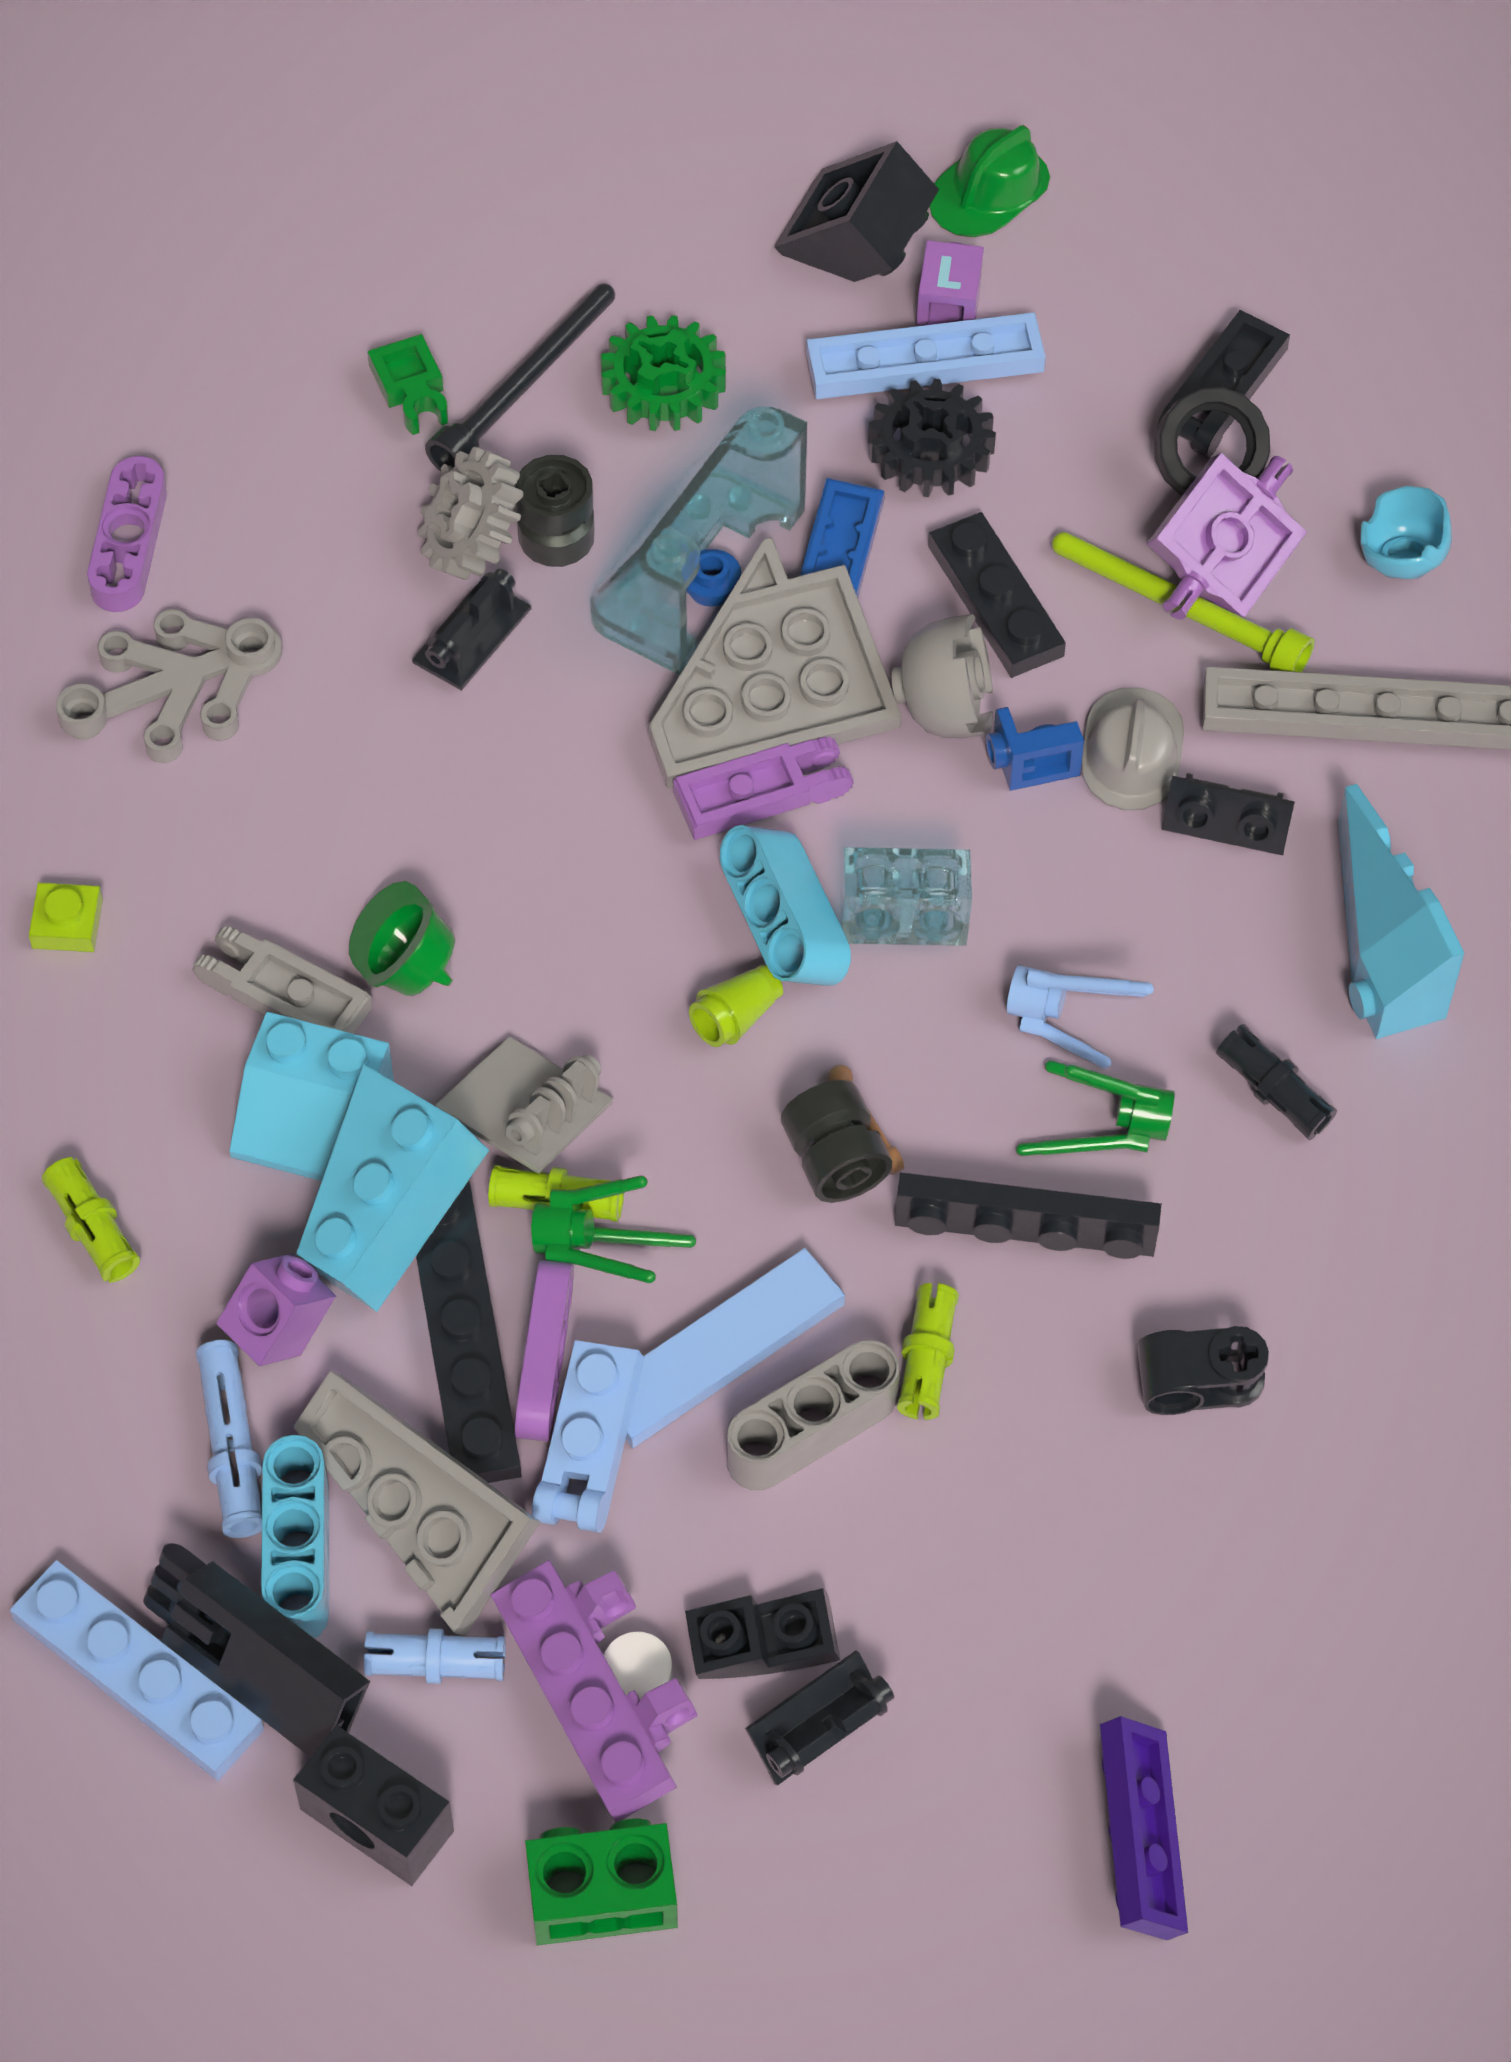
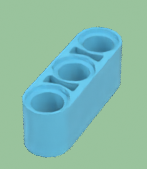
(785, 906)
(289, 1510)

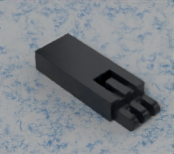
(253, 1650)

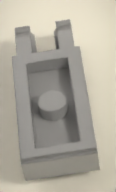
(282, 983)

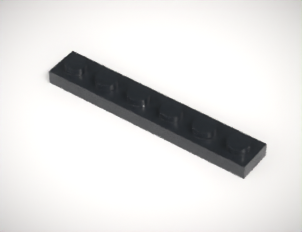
(467, 1346)

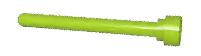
(1281, 649)

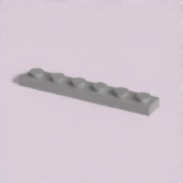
(1357, 708)

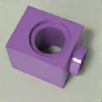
(276, 1309)

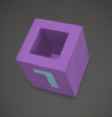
(949, 283)

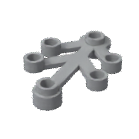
(174, 676)

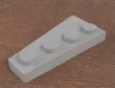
(426, 1504)

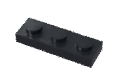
(996, 594)

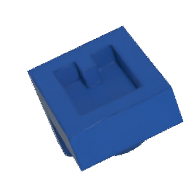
(1034, 756)

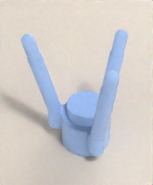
(1042, 994)

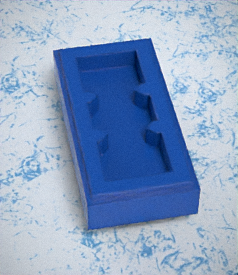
(844, 529)

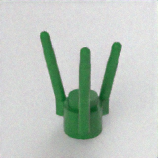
(1141, 1109)
(564, 1228)

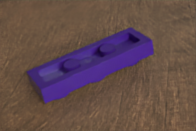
(1143, 1829)

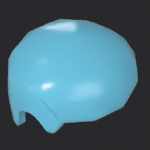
(1407, 533)

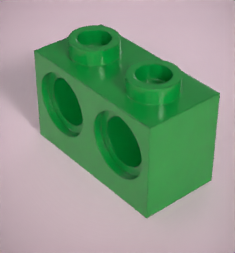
(604, 1901)

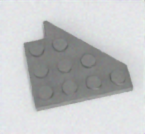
(774, 671)

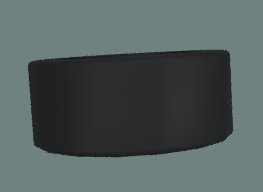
(1206, 399)

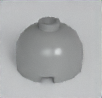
(946, 678)

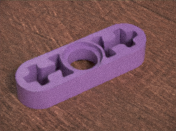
(134, 555)
(544, 1351)

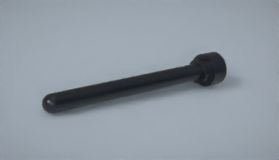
(462, 437)

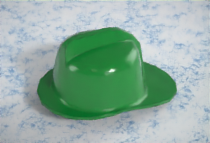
(990, 183)
(401, 941)

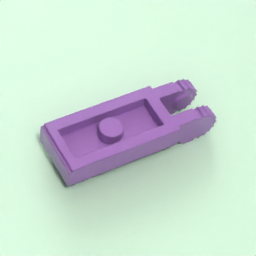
(760, 786)

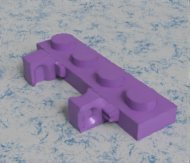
(609, 1730)

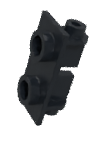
(473, 630)
(1228, 814)
(818, 1717)

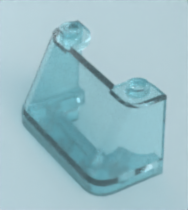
(737, 483)

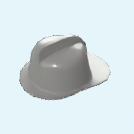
(1132, 748)

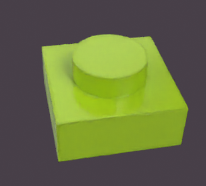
(65, 917)

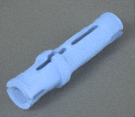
(240, 1504)

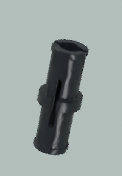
(1276, 1082)

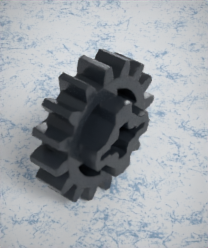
(931, 438)

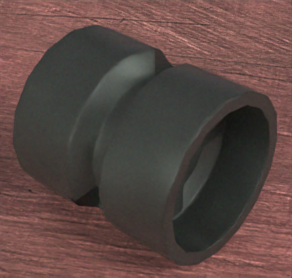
(555, 510)
(832, 1136)

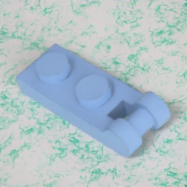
(589, 1435)

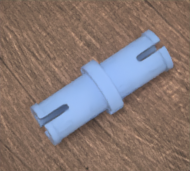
(435, 1656)

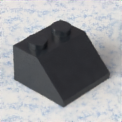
(860, 214)

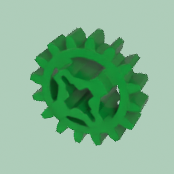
(663, 373)

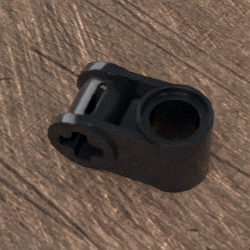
(1196, 1369)

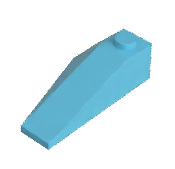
(1397, 936)

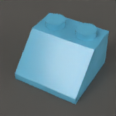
(299, 1093)

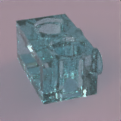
(906, 896)

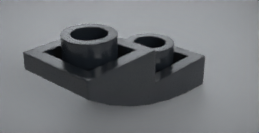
(762, 1638)

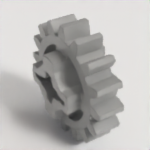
(470, 513)

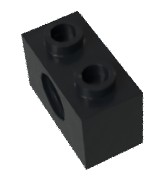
(374, 1805)

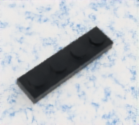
(1027, 1214)

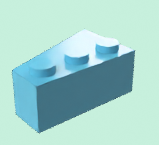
(385, 1187)

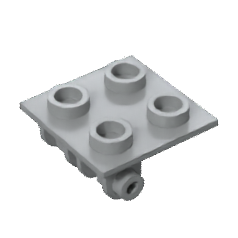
(528, 1102)

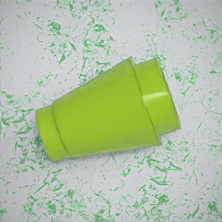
(733, 1006)

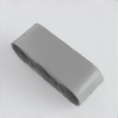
(826, 1388)

